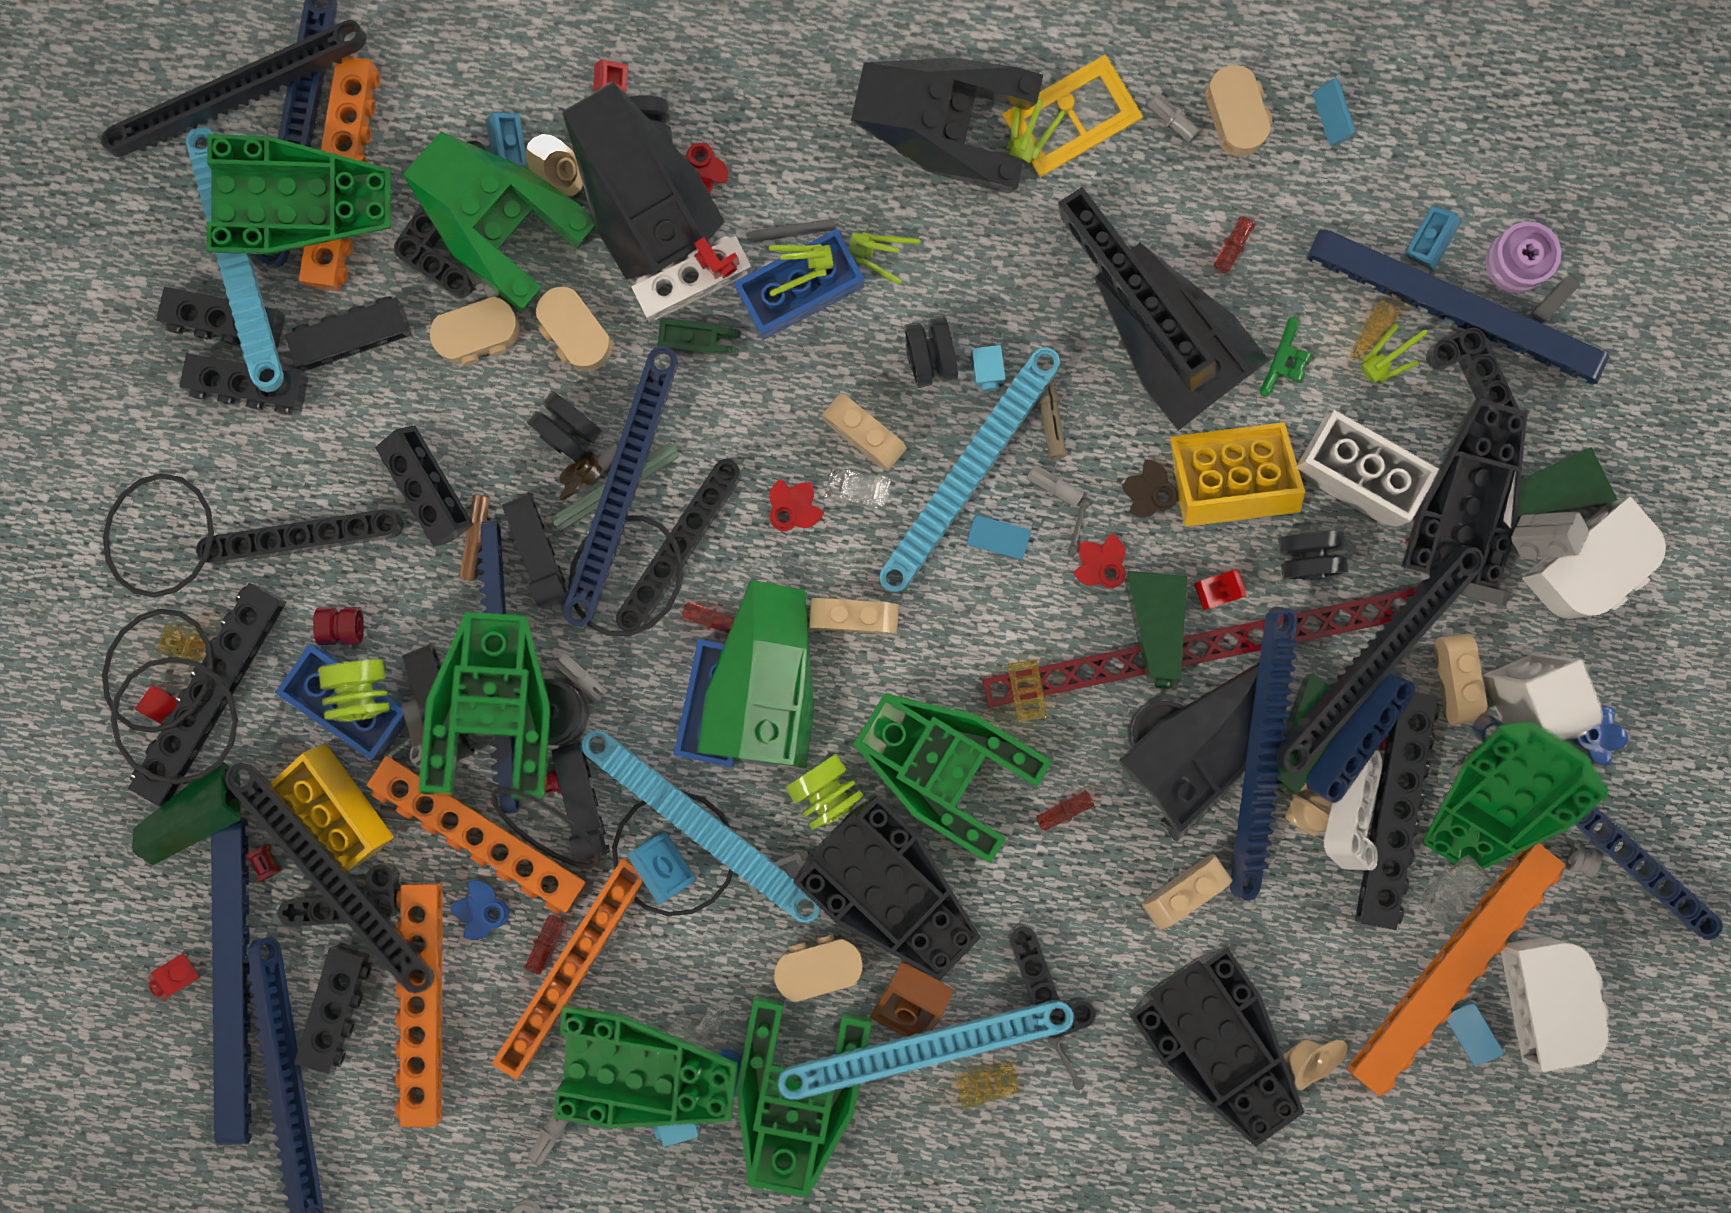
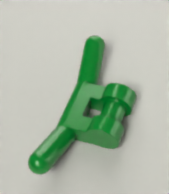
(1284, 352)

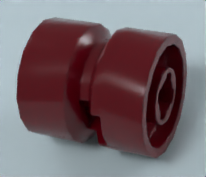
(332, 626)

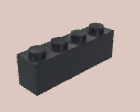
(348, 334)

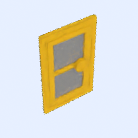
(1094, 109)

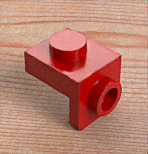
(707, 258)
(1220, 589)
(172, 977)

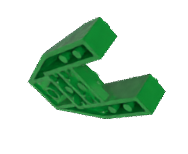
(479, 204)
(488, 688)
(931, 757)
(785, 1137)

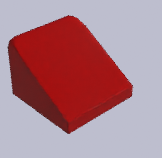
(609, 71)
(156, 704)

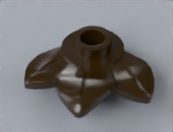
(576, 474)
(1145, 490)

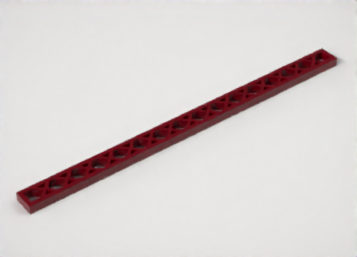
(1402, 595)

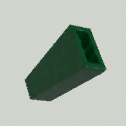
(1566, 486)
(1159, 619)
(1309, 692)
(188, 817)

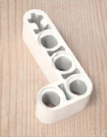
(1350, 819)

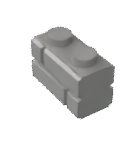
(1550, 535)

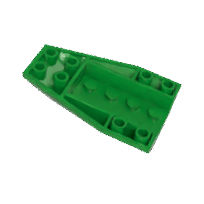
(289, 195)
(762, 684)
(1514, 795)
(637, 1075)

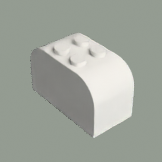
(1366, 470)
(1614, 560)
(1545, 691)
(1555, 1003)

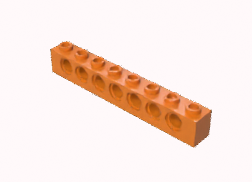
(346, 76)
(570, 885)
(569, 970)
(409, 1109)

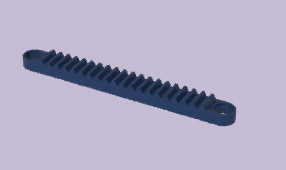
(303, 97)
(621, 486)
(496, 604)
(1262, 749)
(284, 1078)

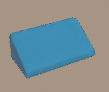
(1334, 112)
(506, 137)
(1433, 237)
(998, 537)
(1474, 1034)

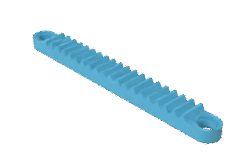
(240, 284)
(970, 470)
(699, 824)
(925, 1049)

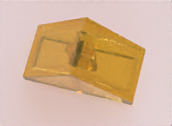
(181, 643)

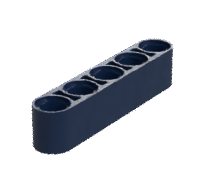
(1360, 738)

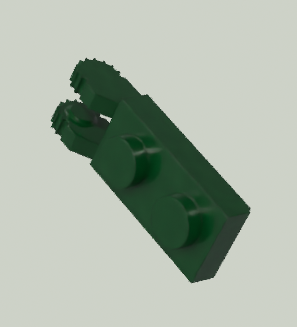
(696, 337)

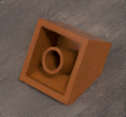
(911, 1001)

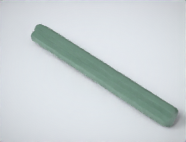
(590, 502)

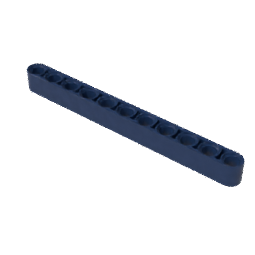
(1458, 305)
(1628, 858)
(230, 985)

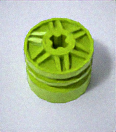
(354, 689)
(824, 792)

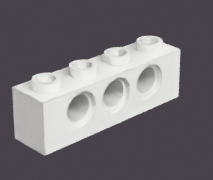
(684, 293)

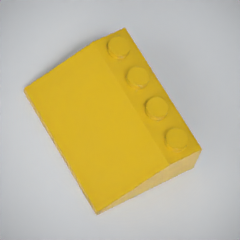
(1236, 474)
(333, 806)

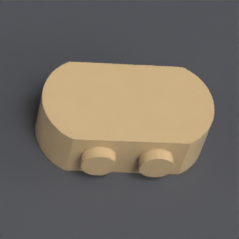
(1238, 110)
(573, 329)
(475, 331)
(863, 432)
(854, 616)
(1460, 678)
(1187, 892)
(818, 968)

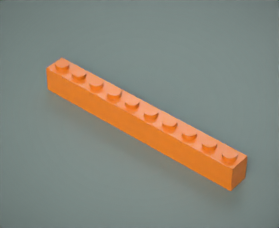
(1455, 968)

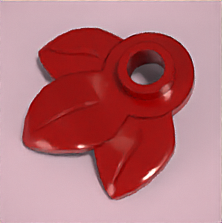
(711, 169)
(796, 503)
(1098, 559)

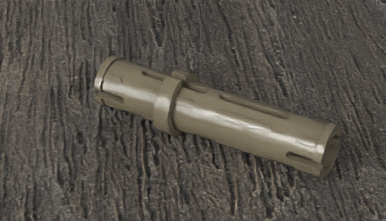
(1052, 423)

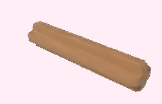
(473, 541)

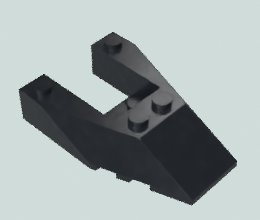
(927, 110)

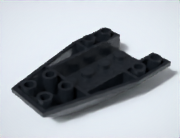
(637, 184)
(1216, 328)
(1473, 494)
(1196, 753)
(888, 890)
(1221, 1044)

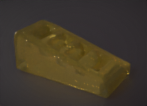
(1378, 321)
(1037, 688)
(984, 1074)

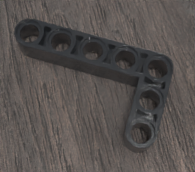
(425, 255)

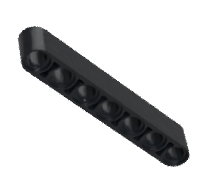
(680, 531)
(314, 540)

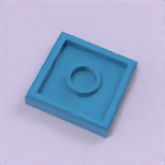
(661, 867)

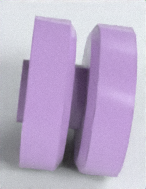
(1523, 257)

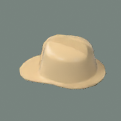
(554, 163)
(1309, 812)
(1314, 1061)

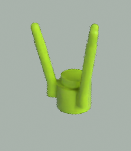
(1023, 147)
(864, 245)
(817, 257)
(1377, 367)

